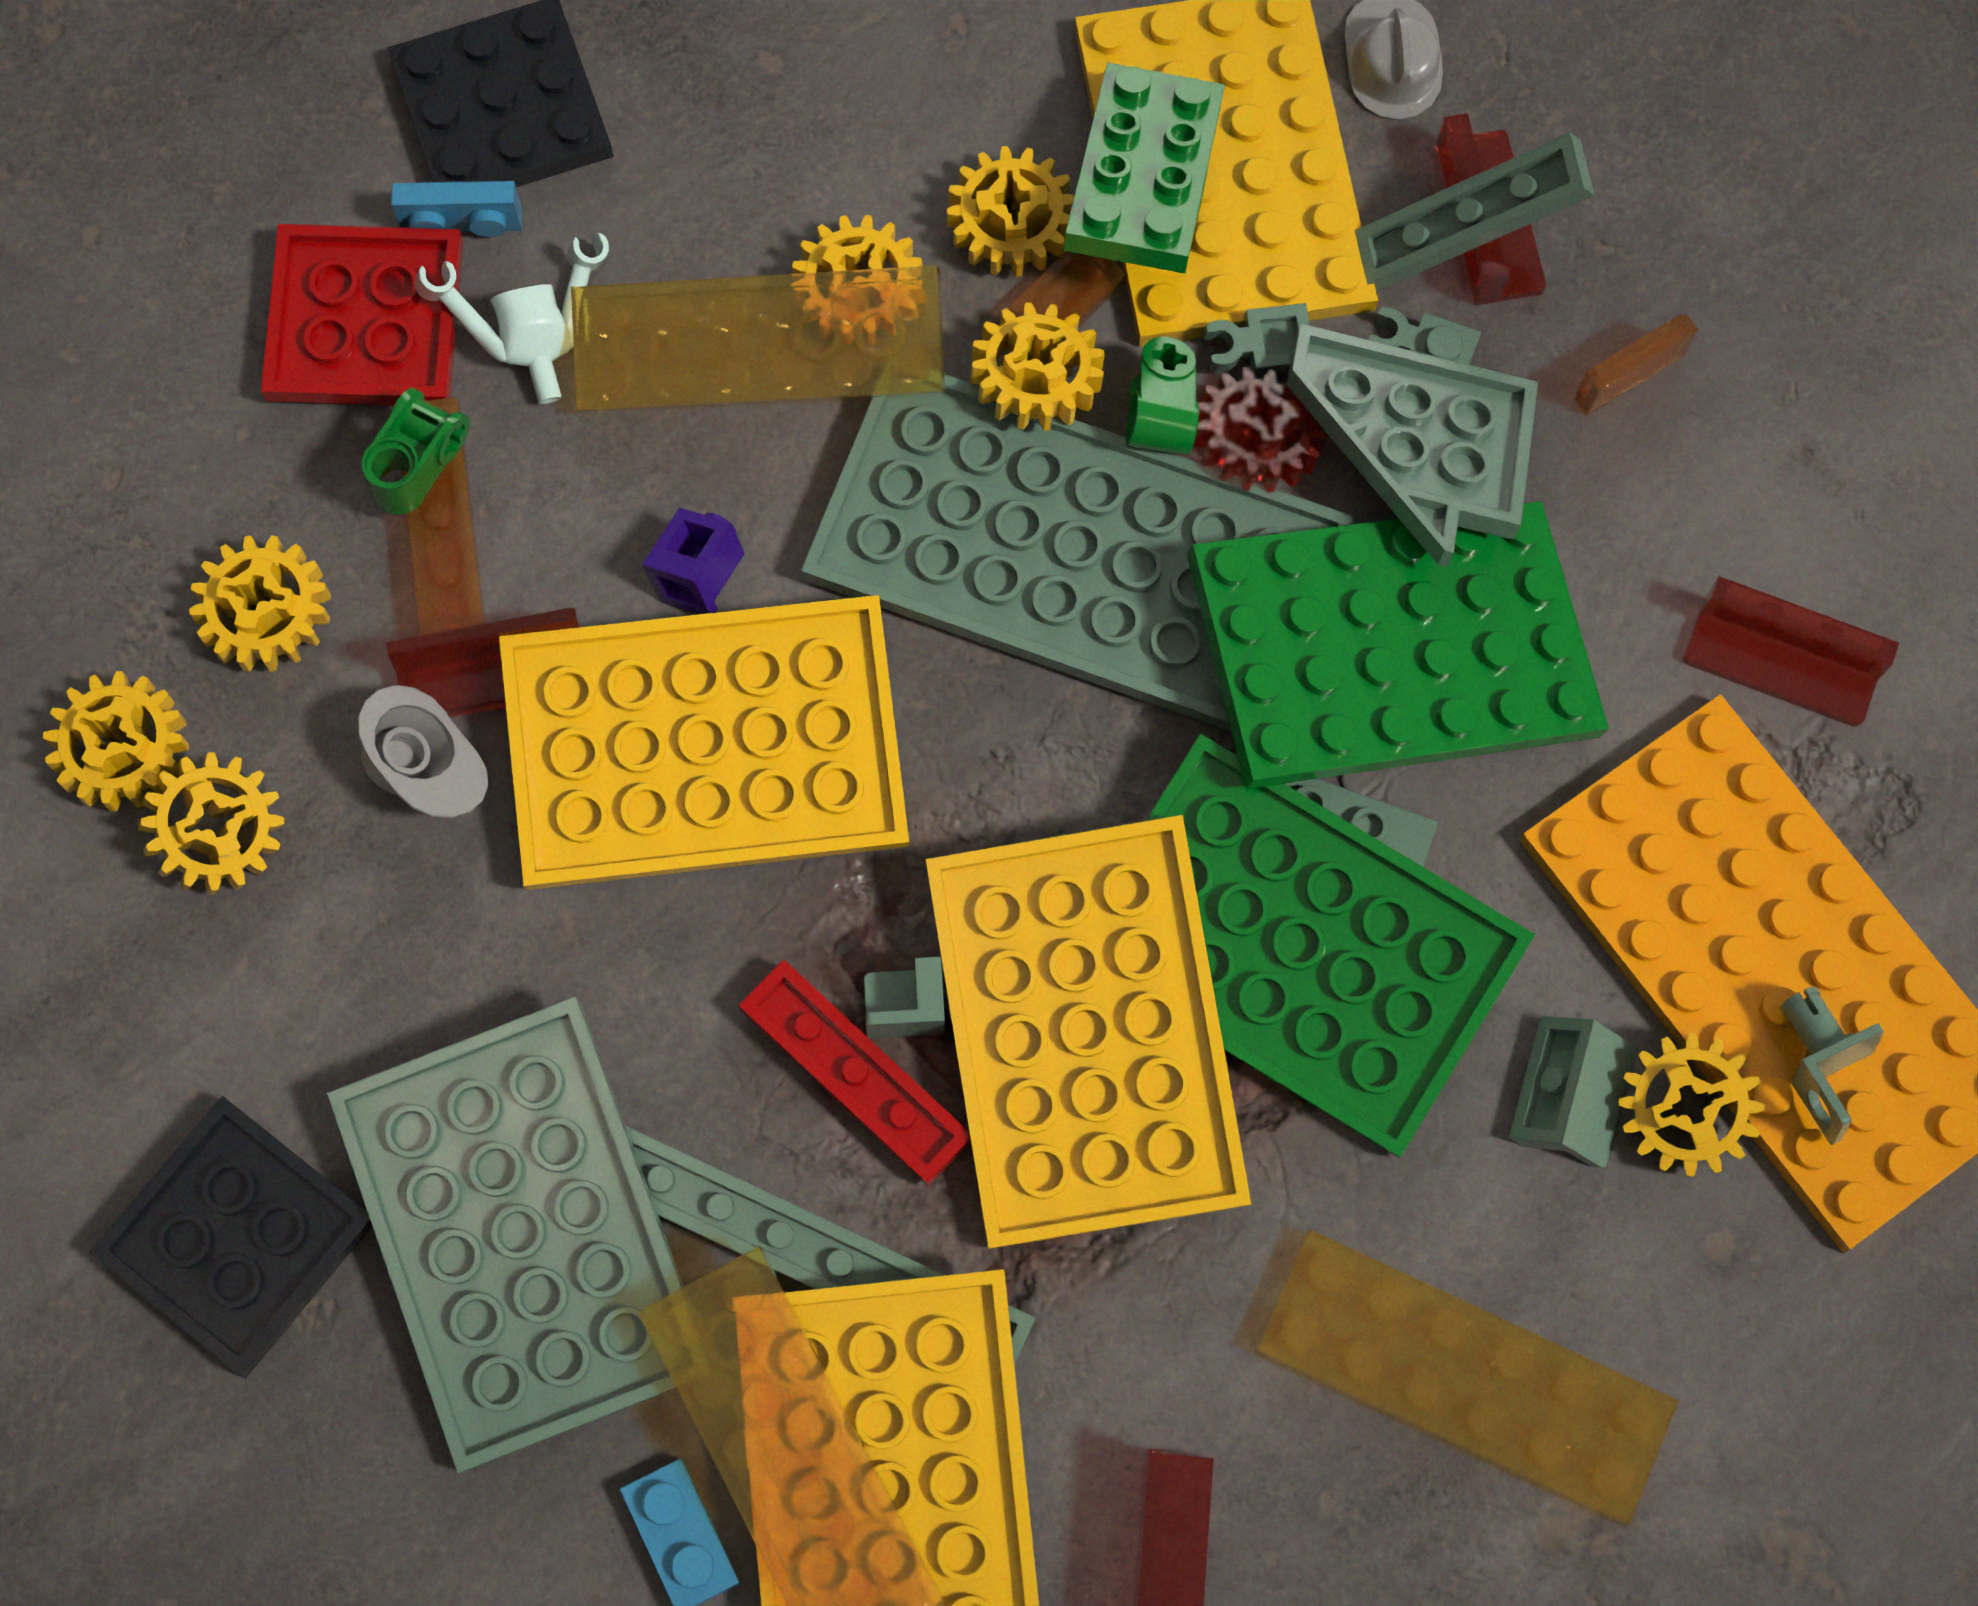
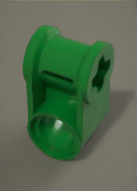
(1163, 398)
(414, 440)

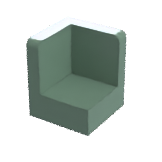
(905, 1001)

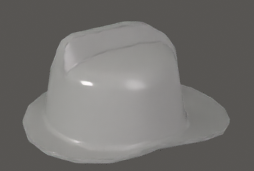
(1393, 57)
(420, 753)

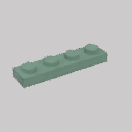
(1475, 211)

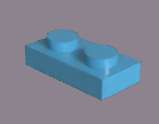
(472, 207)
(680, 1535)

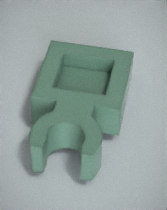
(1432, 337)
(1264, 339)

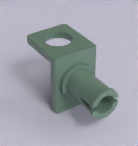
(1829, 1053)

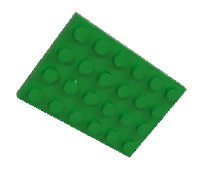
(1373, 657)
(1333, 950)

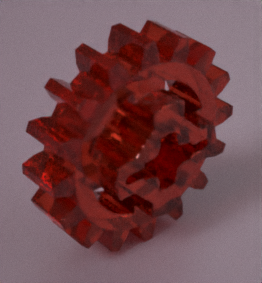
(1257, 431)

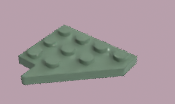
(1423, 430)

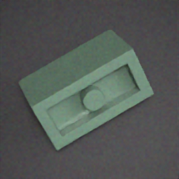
(1573, 1089)

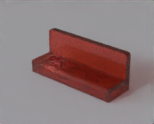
(1510, 264)
(1788, 651)
(465, 664)
(1173, 1530)

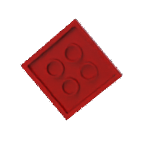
(350, 315)

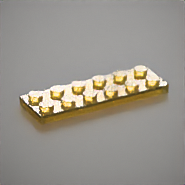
(758, 339)
(1468, 1378)
(785, 1442)

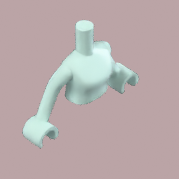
(528, 318)

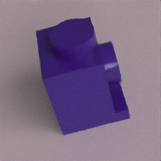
(693, 560)

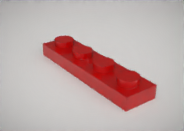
(855, 1072)

